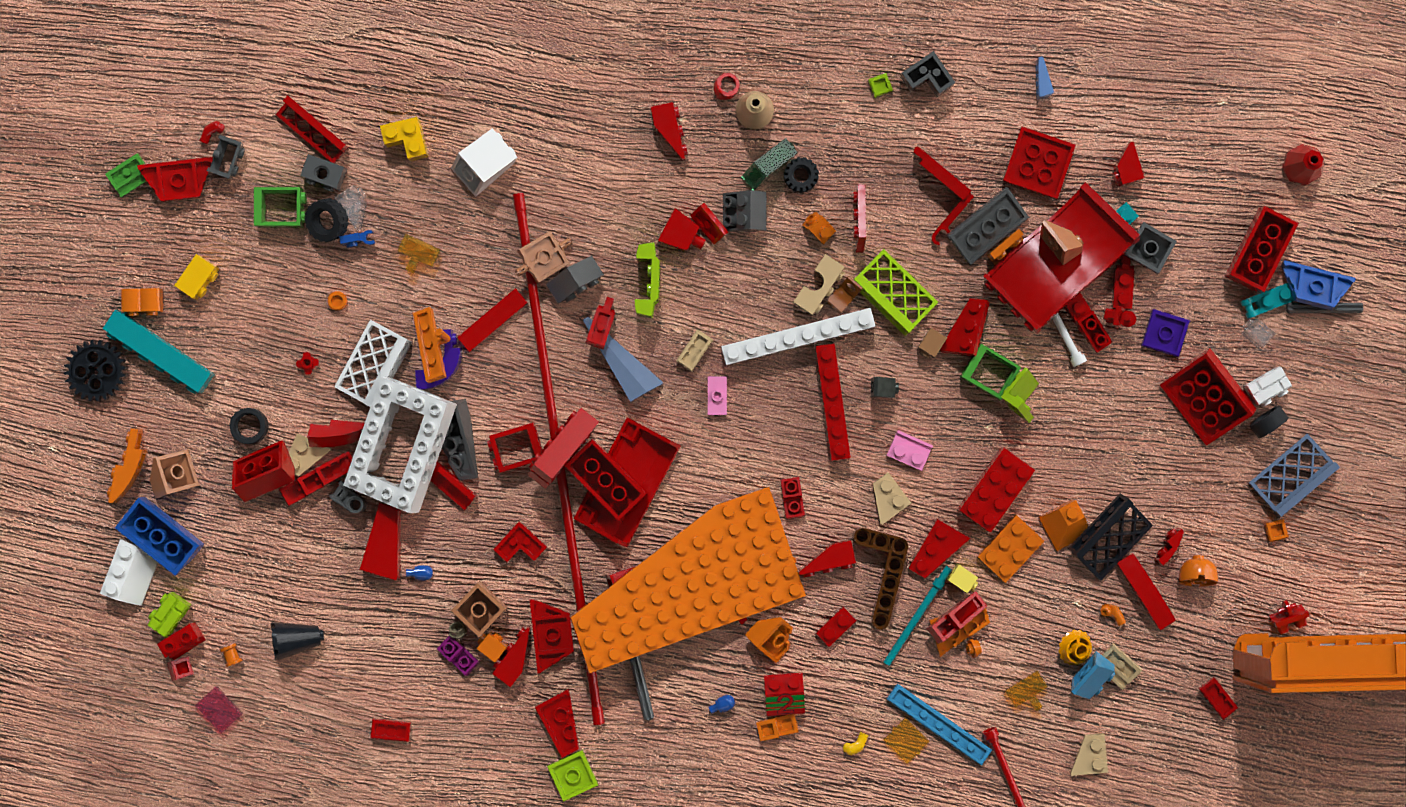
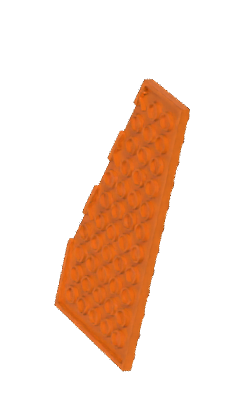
(704, 577)

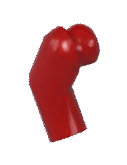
(210, 129)

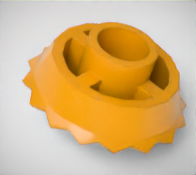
(1075, 647)

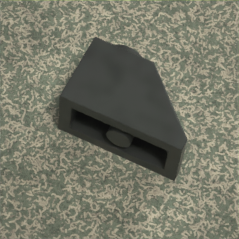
(884, 387)

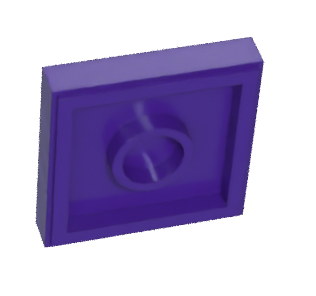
(1165, 333)

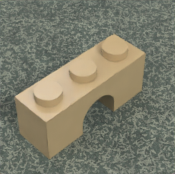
(811, 300)

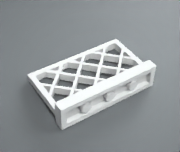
(388, 368)

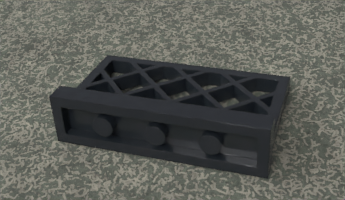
(1102, 528)

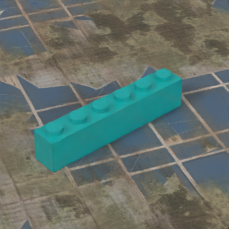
(158, 351)

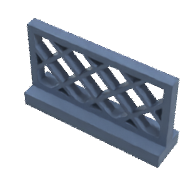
(1302, 490)

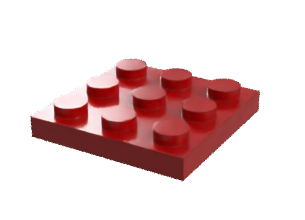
(1039, 162)

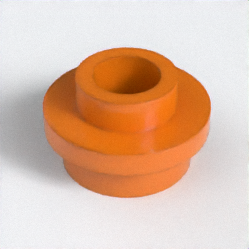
(973, 648)

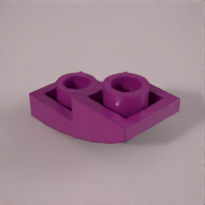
(458, 655)

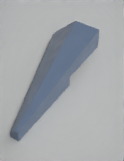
(630, 372)

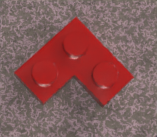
(520, 538)

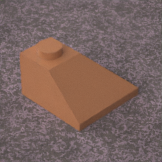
(1061, 241)
(172, 474)

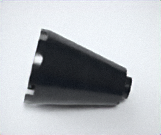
(294, 638)

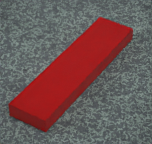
(492, 320)

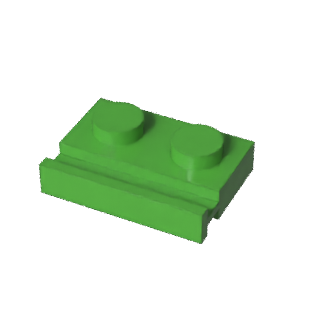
(127, 175)

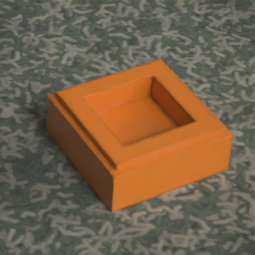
(1276, 530)

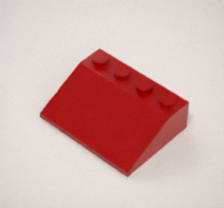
(1208, 397)

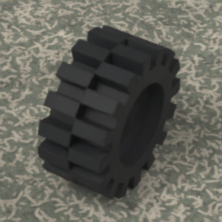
(801, 186)

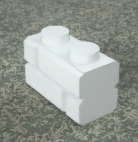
(1268, 386)

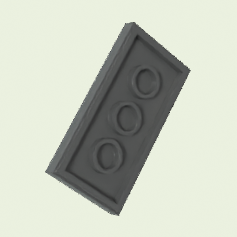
(987, 226)

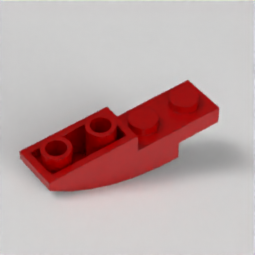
(1088, 323)

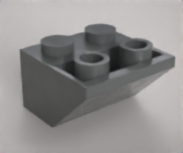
(744, 211)

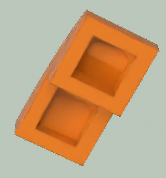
(777, 727)

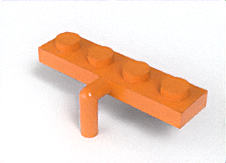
(429, 344)

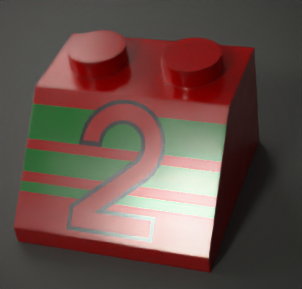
(784, 694)

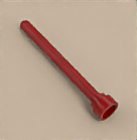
(991, 735)

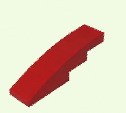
(316, 479)
(1146, 591)

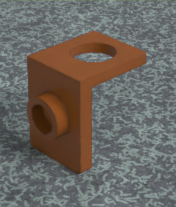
(844, 295)

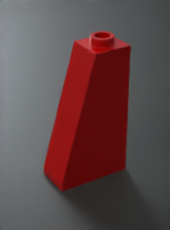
(383, 545)

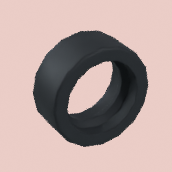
(1269, 421)
(234, 426)

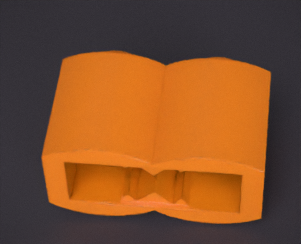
(142, 300)

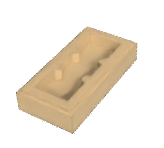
(694, 350)

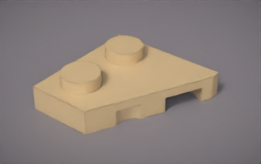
(305, 456)
(889, 498)
(1091, 756)

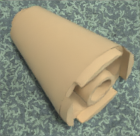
(752, 116)

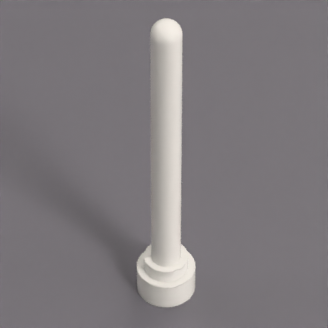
(1076, 358)

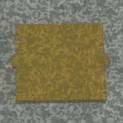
(906, 740)

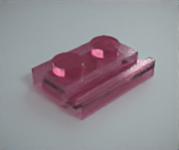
(219, 709)

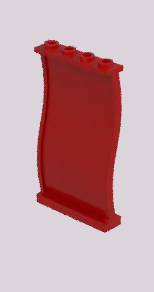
(1034, 278)

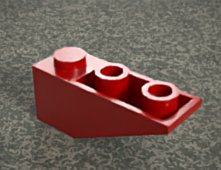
(666, 124)
(833, 556)
(513, 663)

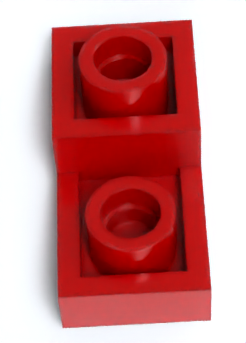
(792, 498)
(1173, 540)

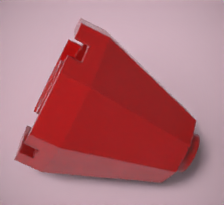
(1303, 164)

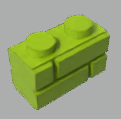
(168, 614)

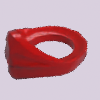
(718, 91)

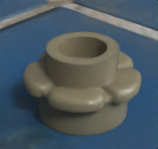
(457, 630)

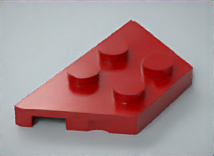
(177, 178)
(551, 634)

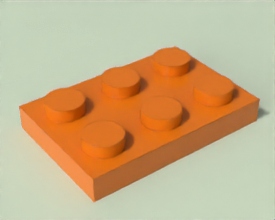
(1010, 548)

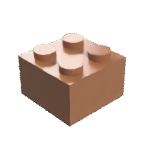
(479, 609)

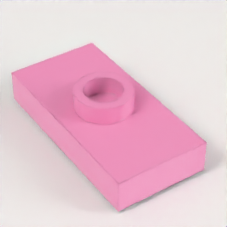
(717, 395)

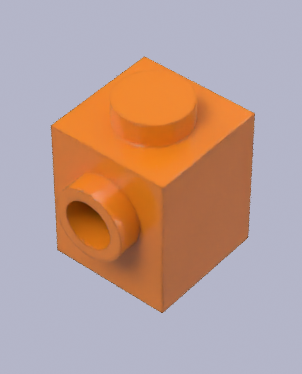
(491, 645)

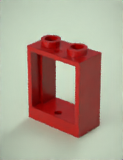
(493, 446)

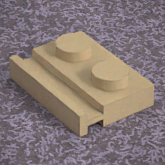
(1125, 667)

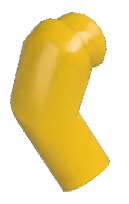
(857, 746)

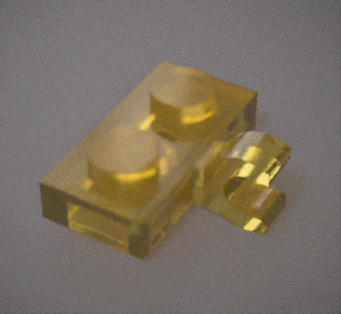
(419, 252)
(1026, 690)

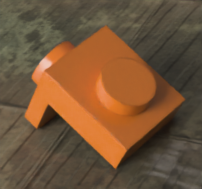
(819, 227)

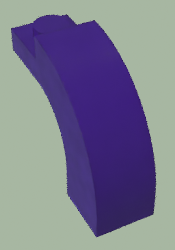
(451, 360)

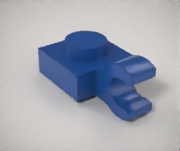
(353, 239)

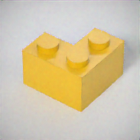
(408, 133)

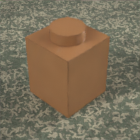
(931, 343)

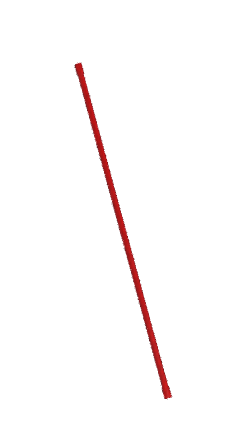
(520, 209)

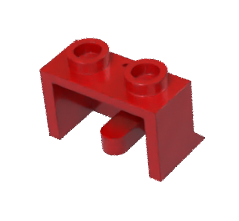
(187, 637)

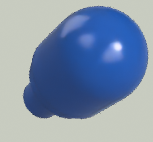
(421, 572)
(723, 704)

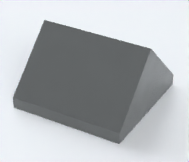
(1151, 249)

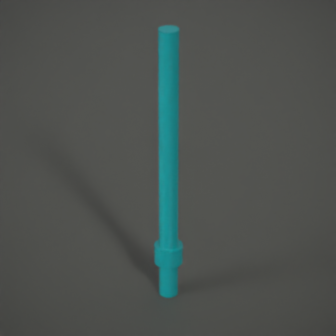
(938, 584)

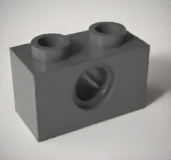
(314, 165)

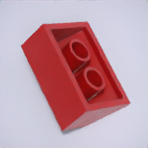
(262, 471)

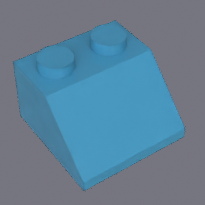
(1092, 676)

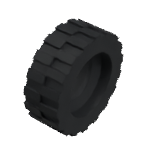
(314, 225)

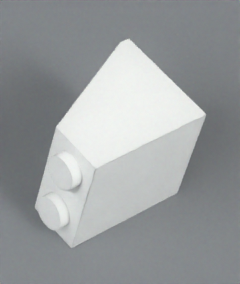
(483, 161)

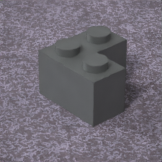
(928, 70)
(575, 280)

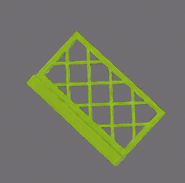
(885, 306)

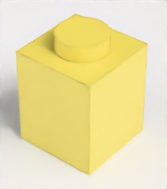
(962, 578)

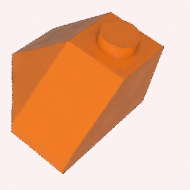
(771, 637)

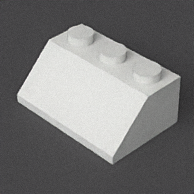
(129, 574)

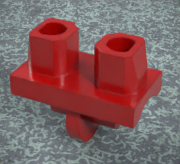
(1120, 317)
(1288, 614)

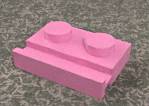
(909, 450)

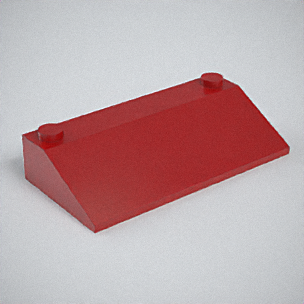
(646, 459)

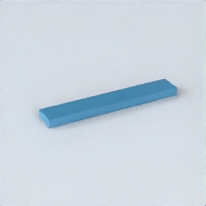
(939, 724)

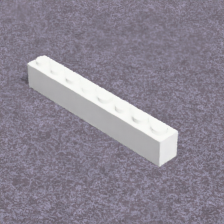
(798, 336)

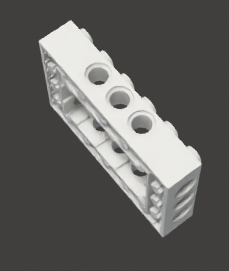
(425, 452)

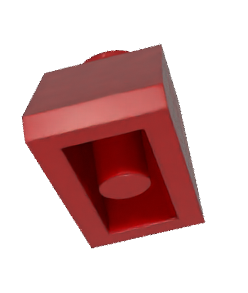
(1128, 166)

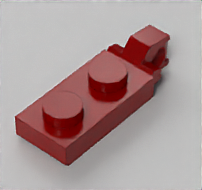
(1123, 284)
(601, 324)

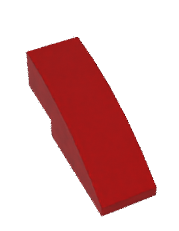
(336, 434)
(956, 617)

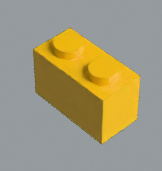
(197, 277)

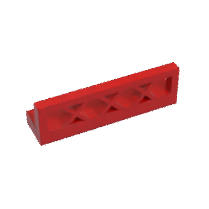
(289, 102)
(452, 486)

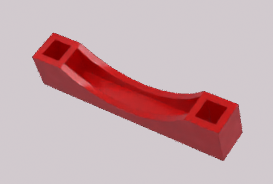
(832, 402)

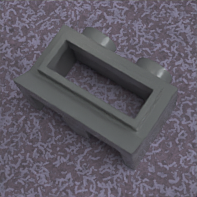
(218, 156)

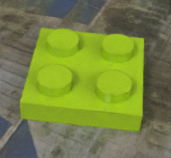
(572, 775)

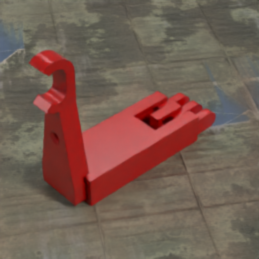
(951, 182)

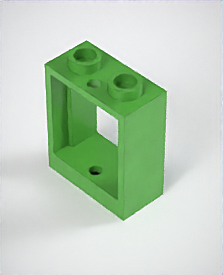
(260, 206)
(974, 361)

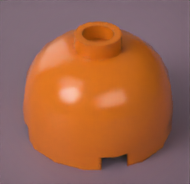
(1198, 571)

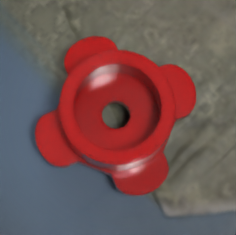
(312, 363)

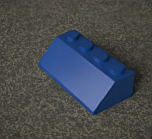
(159, 535)

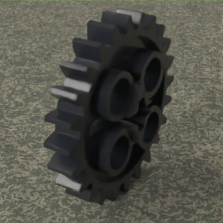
(108, 382)

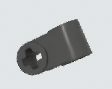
(346, 496)

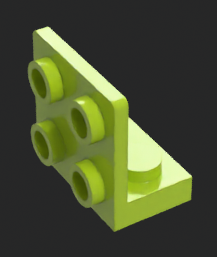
(1018, 392)

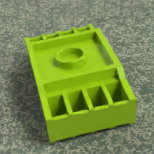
(647, 253)

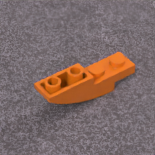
(126, 474)

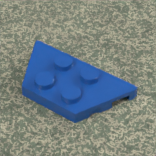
(1315, 285)

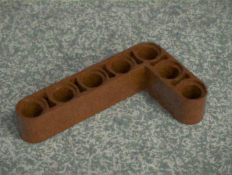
(887, 571)

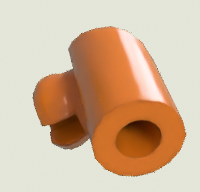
(1113, 611)

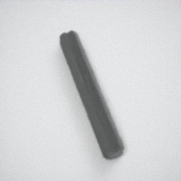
(1339, 308)
(641, 688)

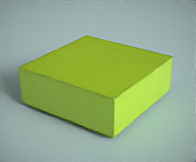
(880, 85)

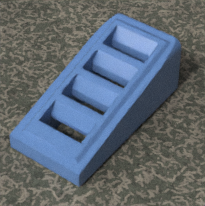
(1043, 82)

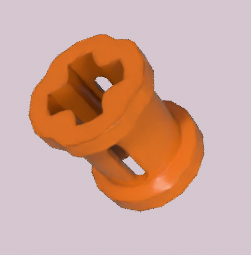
(231, 655)

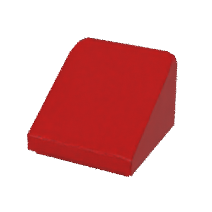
(180, 668)

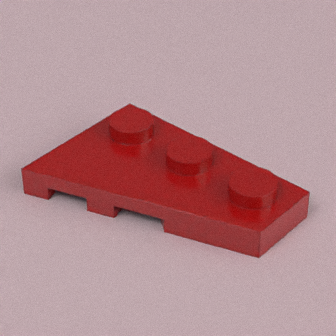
(560, 722)

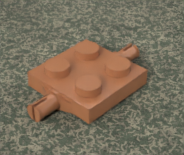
(543, 257)

